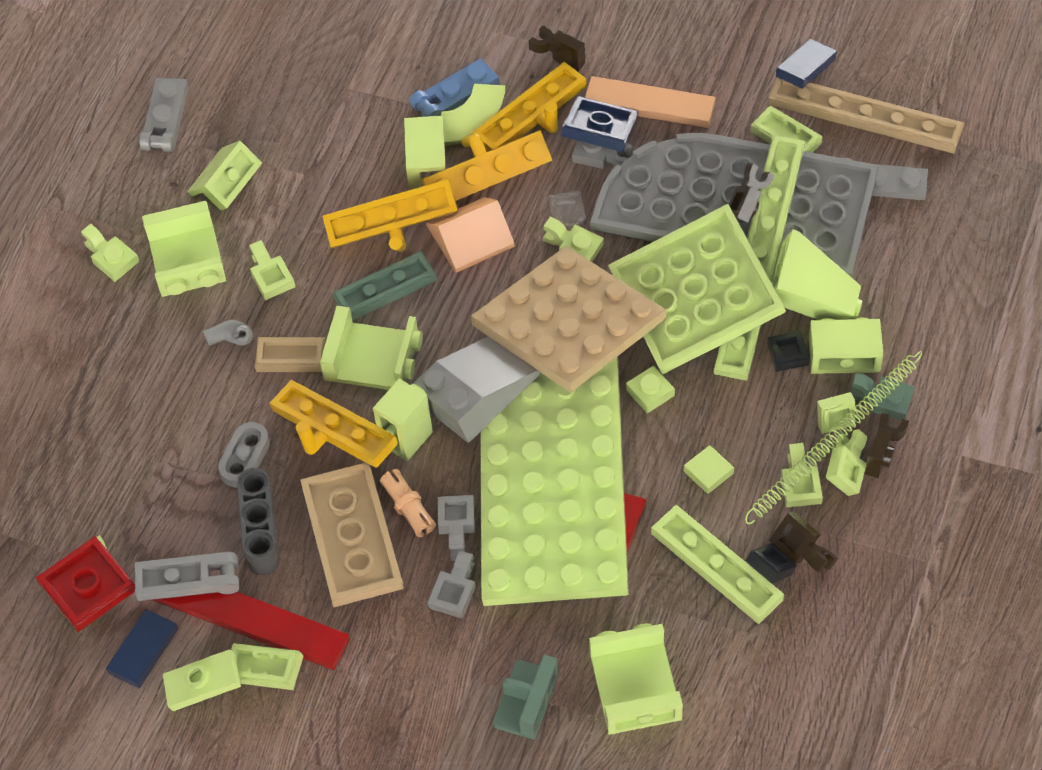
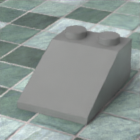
(474, 385)

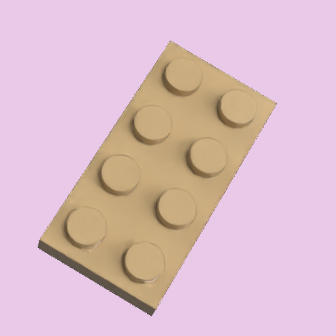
(351, 534)

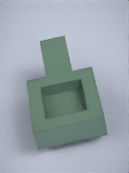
(894, 404)

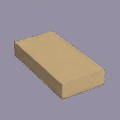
(289, 354)

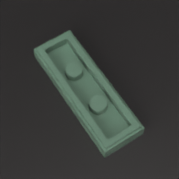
(386, 285)

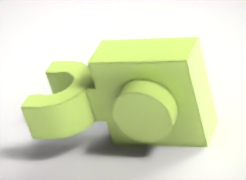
(578, 239)
(110, 257)
(269, 274)
(845, 465)
(808, 489)

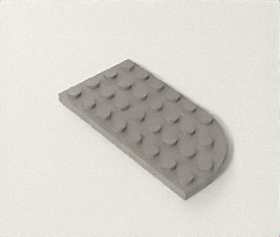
(697, 173)

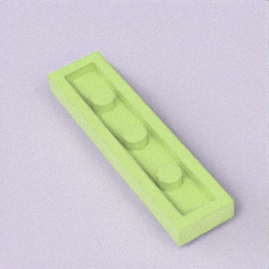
(717, 564)

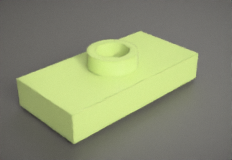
(777, 123)
(267, 666)
(201, 680)

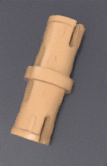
(407, 503)

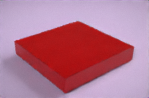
(86, 583)

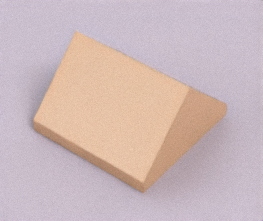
(472, 233)

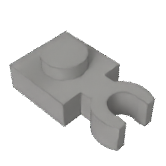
(597, 156)

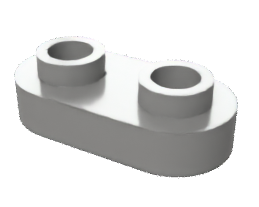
(239, 455)

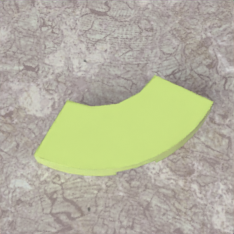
(480, 107)

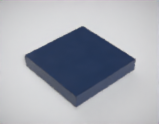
(599, 123)

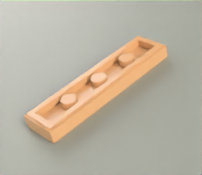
(654, 101)

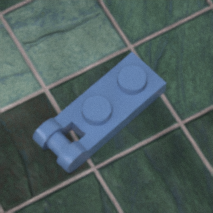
(453, 90)

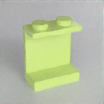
(184, 248)
(369, 353)
(634, 678)

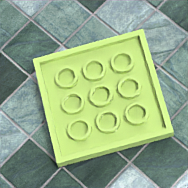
(705, 283)

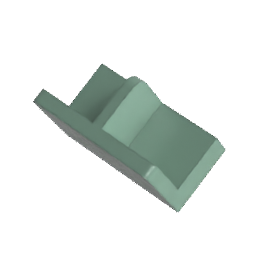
(526, 697)

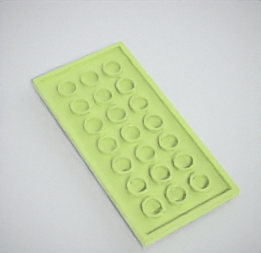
(554, 494)

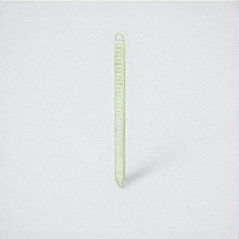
(835, 438)

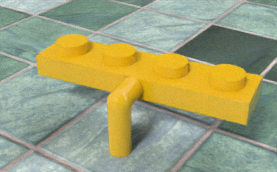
(532, 108)
(492, 166)
(390, 215)
(323, 420)

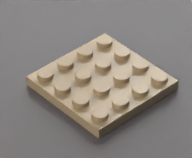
(568, 318)

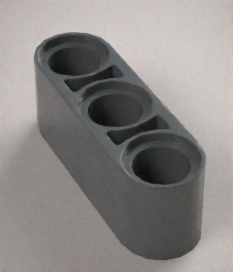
(263, 534)

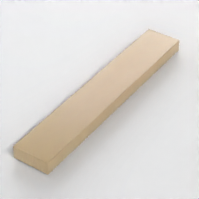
(868, 114)

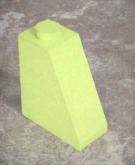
(813, 282)

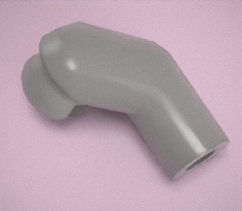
(229, 331)

